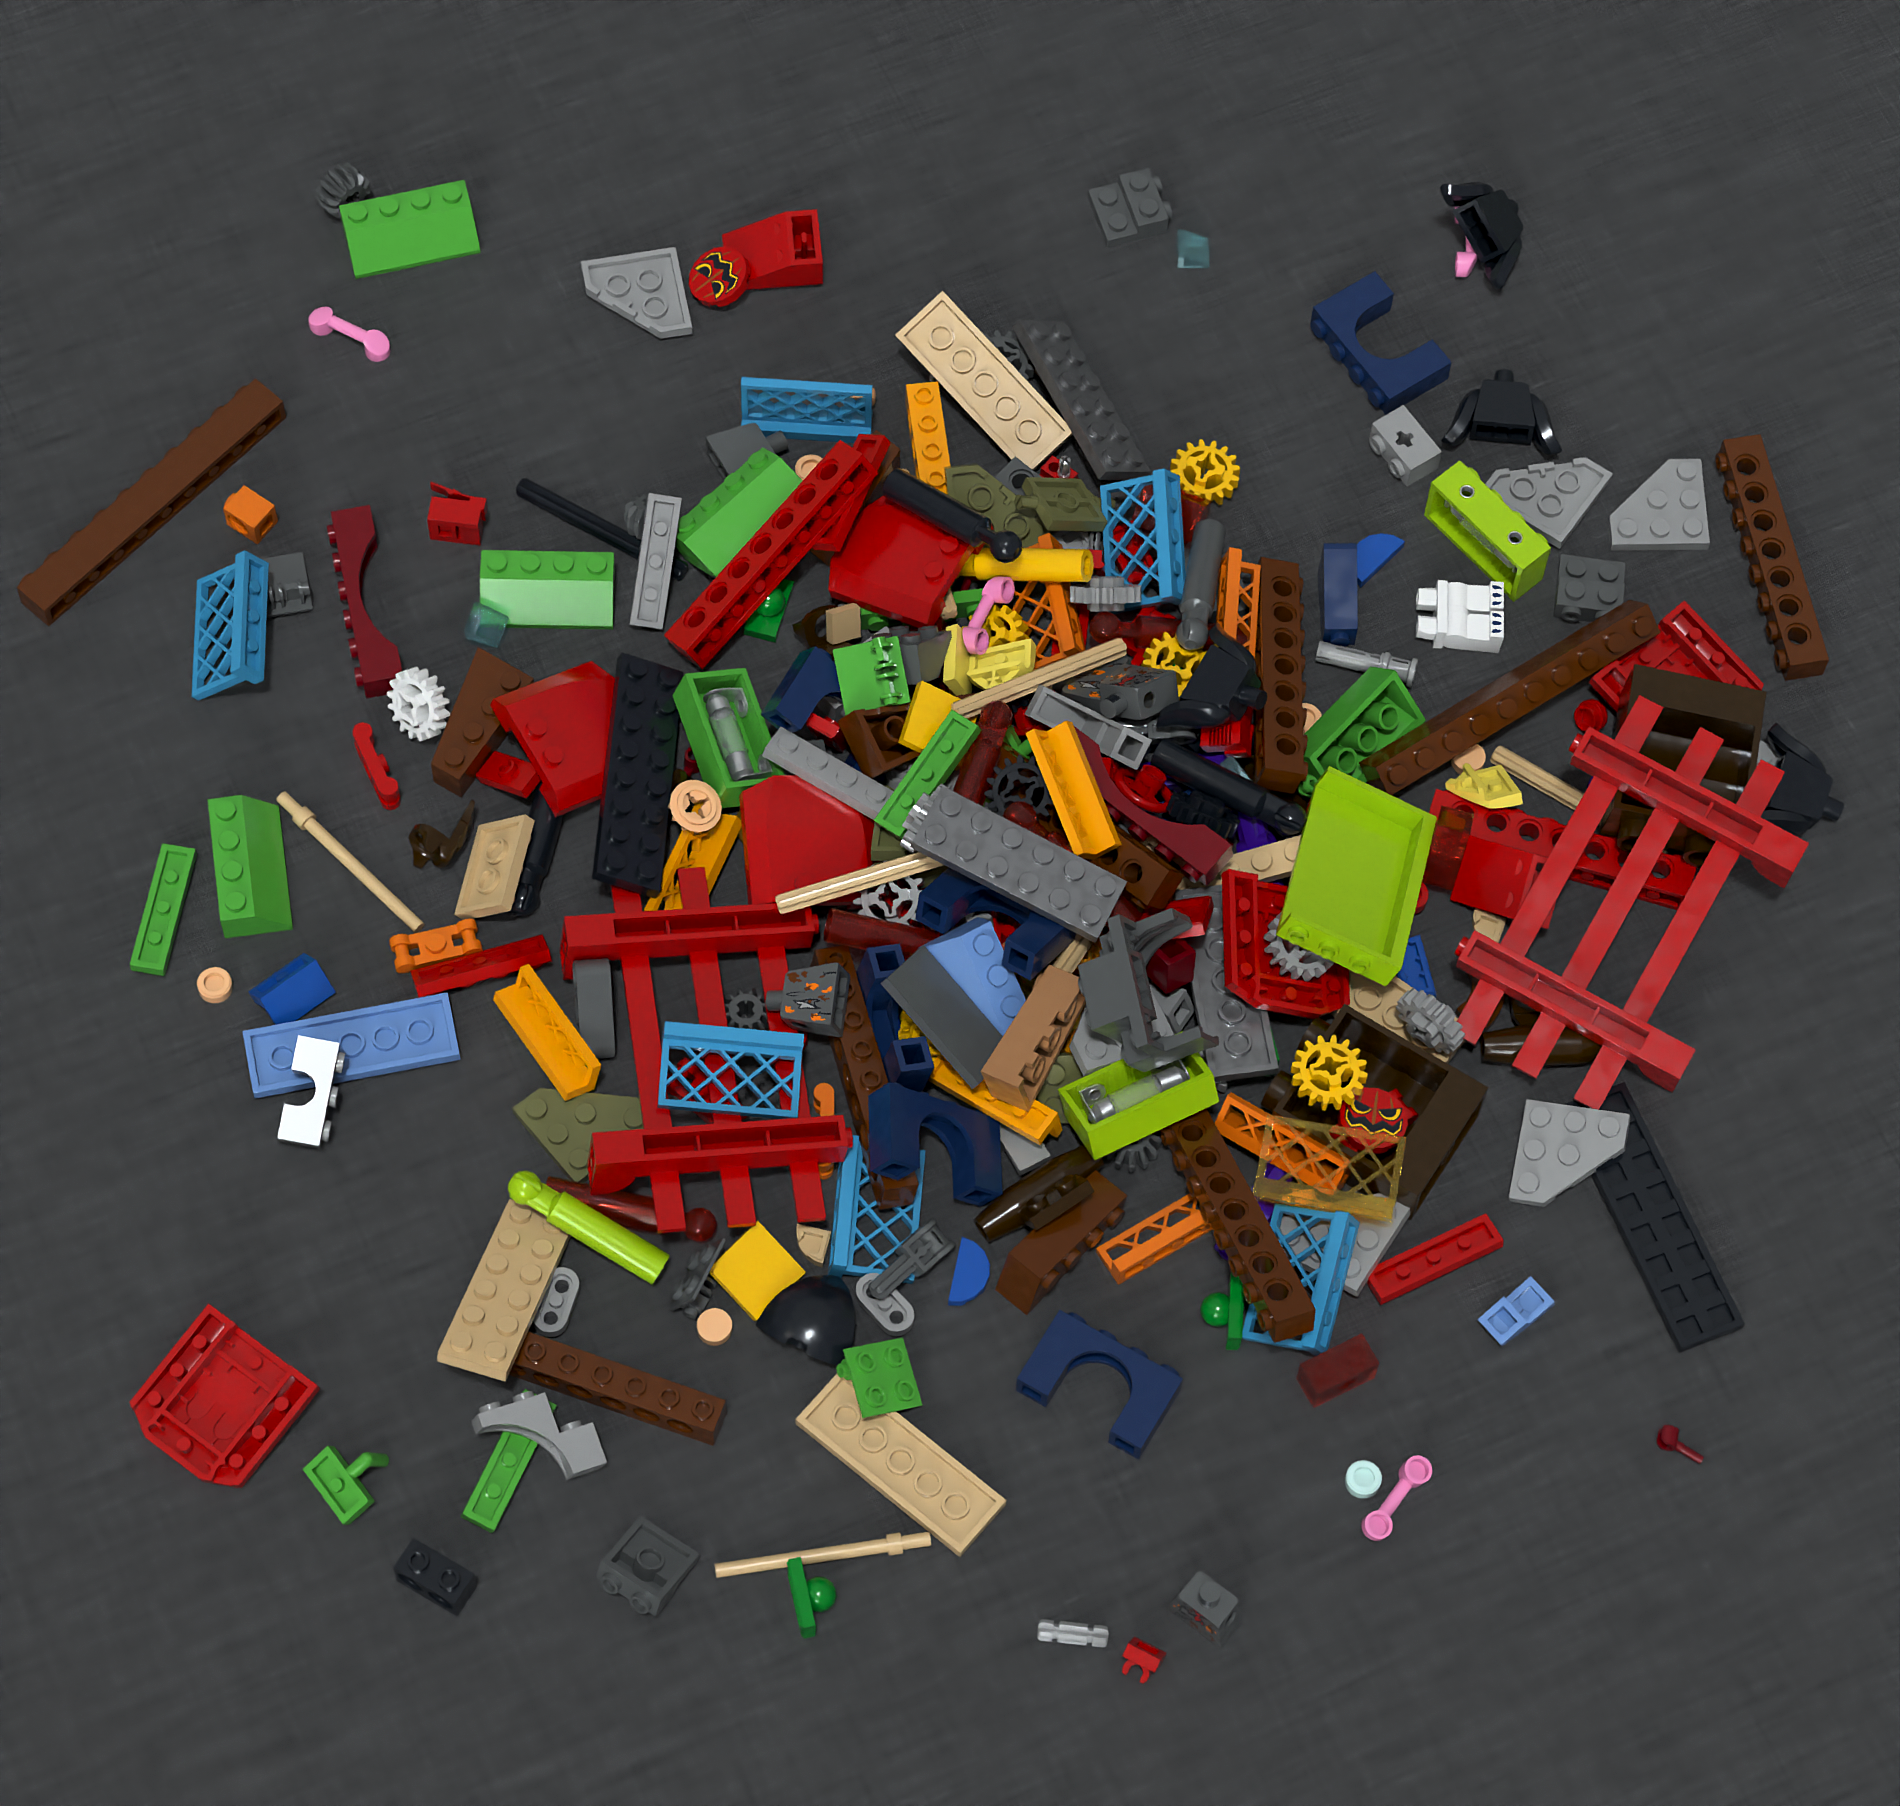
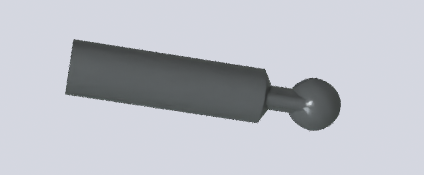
(1200, 583)

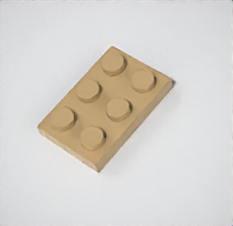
(494, 867)

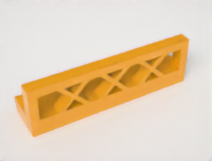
(1074, 790)
(708, 851)
(544, 1032)
(1032, 1124)

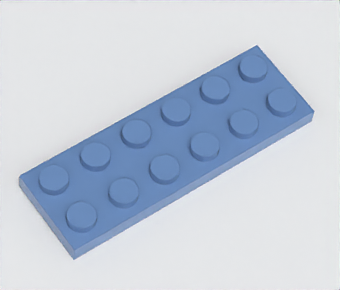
(374, 1040)

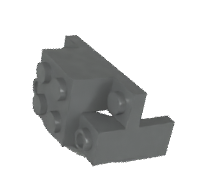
(1121, 996)

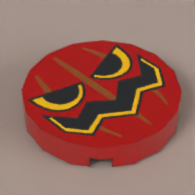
(719, 276)
(1374, 1112)

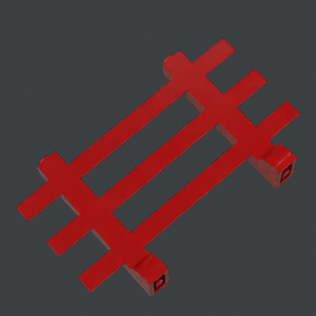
(1564, 998)
(728, 1142)

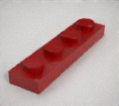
(874, 449)
(480, 966)
(1434, 1258)

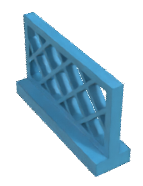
(815, 421)
(1167, 533)
(245, 627)
(735, 1042)
(846, 1217)
(1329, 1276)

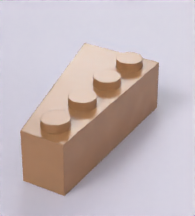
(1034, 1039)

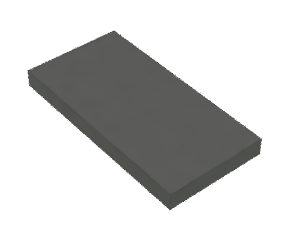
(944, 1014)

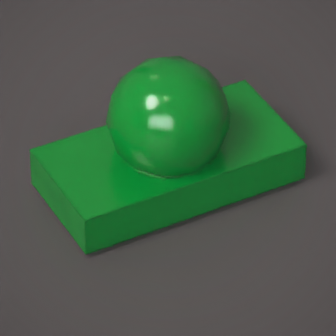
(768, 617)
(1224, 1309)
(808, 1597)

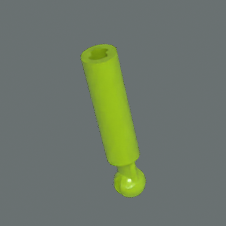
(589, 1226)

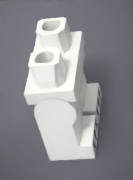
(1462, 616)

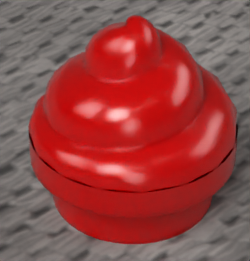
(1591, 714)

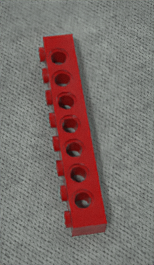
(771, 554)
(1546, 831)

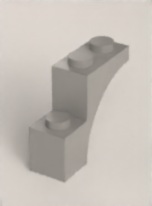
(1113, 738)
(574, 1448)

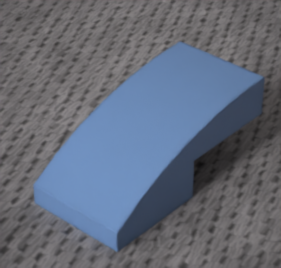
(1516, 1311)

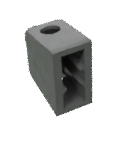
(733, 447)

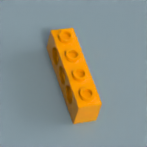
(927, 433)

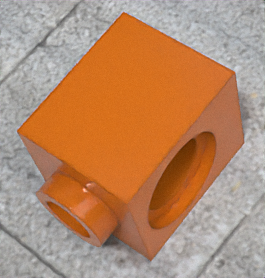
(250, 514)

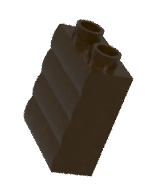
(1688, 704)
(1437, 1091)

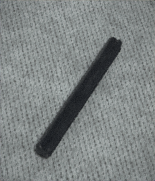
(588, 522)

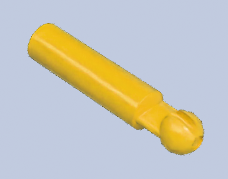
(1033, 565)

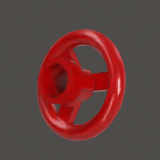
(1147, 783)

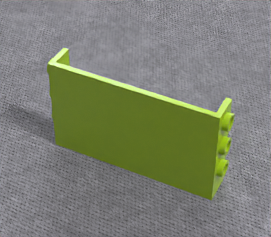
(1357, 876)

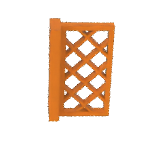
(1063, 612)

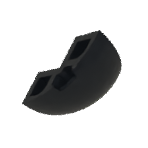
(813, 1316)

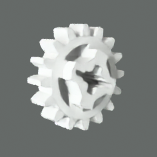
(418, 703)

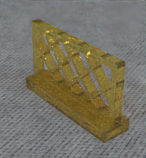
(1327, 1199)

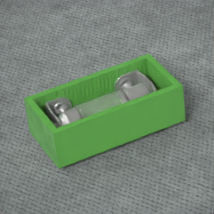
(725, 731)

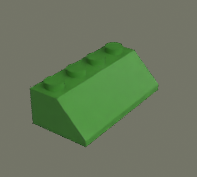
(409, 229)
(734, 511)
(549, 588)
(1361, 723)
(249, 866)

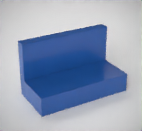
(293, 990)

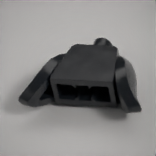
(1489, 225)
(1503, 413)
(1219, 687)
(1804, 788)

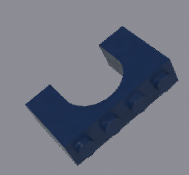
(1386, 381)
(804, 685)
(1025, 950)
(905, 1059)
(967, 1133)
(1074, 1343)

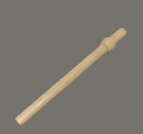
(305, 820)
(893, 1544)

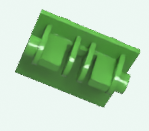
(871, 674)
(881, 1377)

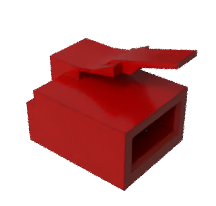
(456, 517)
(1230, 737)

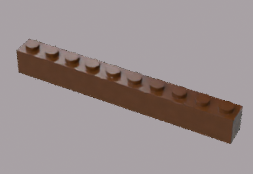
(151, 502)
(1510, 697)

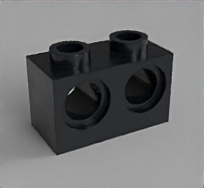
(435, 1577)

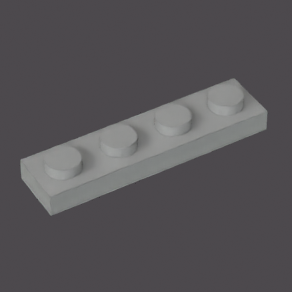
(655, 561)
(827, 773)

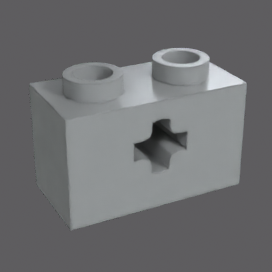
(1404, 446)

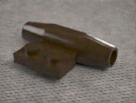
(1505, 1043)
(1040, 1195)

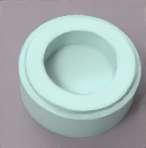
(1363, 1479)

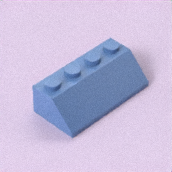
(974, 961)

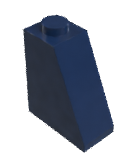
(1338, 593)

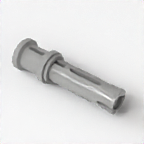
(1361, 660)

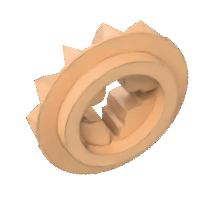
(696, 792)

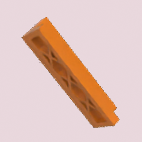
(1229, 593)
(1250, 1133)
(1157, 1247)

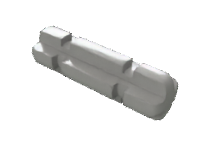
(1072, 1633)

